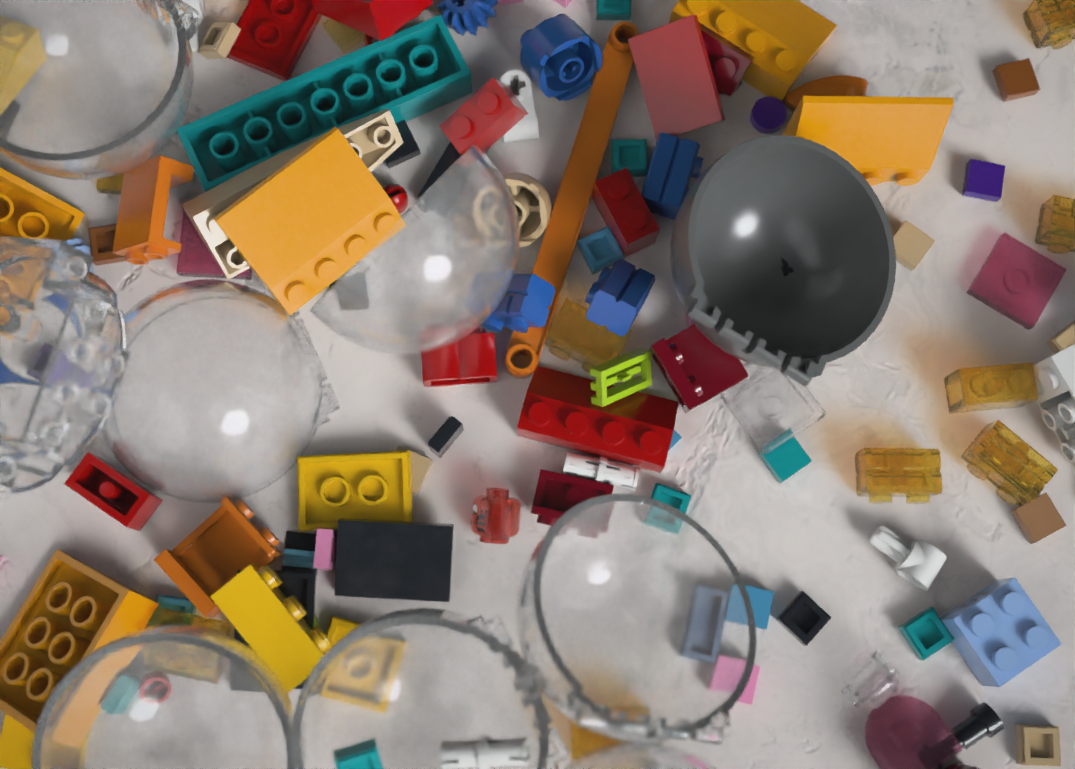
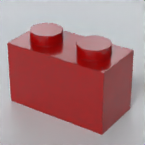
(484, 117)
(625, 211)
(113, 492)

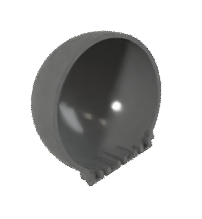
(795, 204)

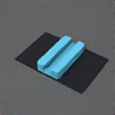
(299, 551)

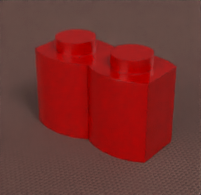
(463, 362)

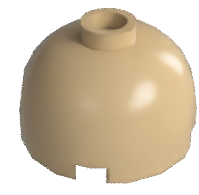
(531, 204)

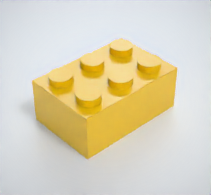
(272, 623)

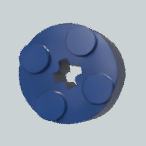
(560, 57)

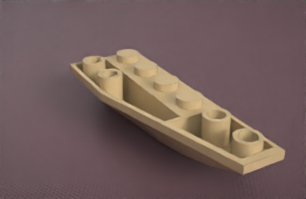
(371, 138)

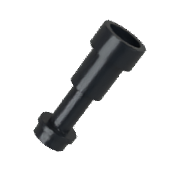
(980, 724)

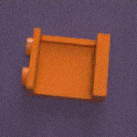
(144, 210)
(215, 553)

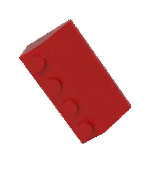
(626, 431)

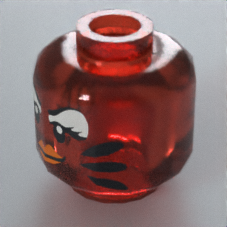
(495, 516)

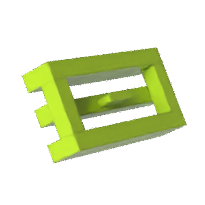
(621, 369)

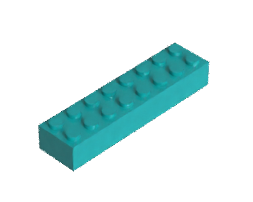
(402, 73)

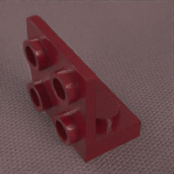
(696, 367)

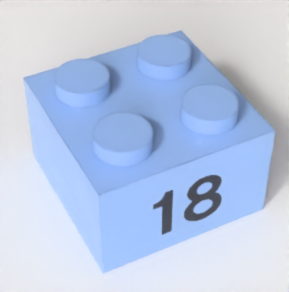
(1000, 632)

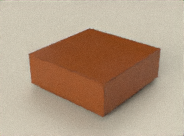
(1016, 79)
(101, 245)

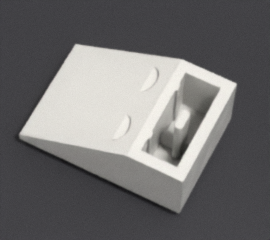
(1057, 397)

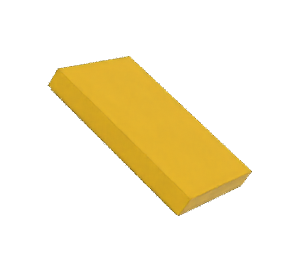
(354, 488)

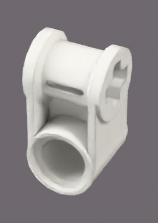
(528, 126)

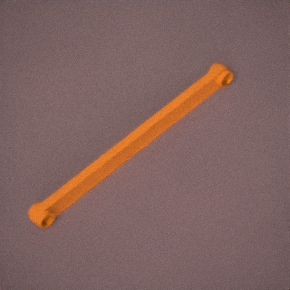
(577, 187)

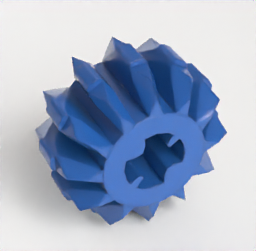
(466, 14)

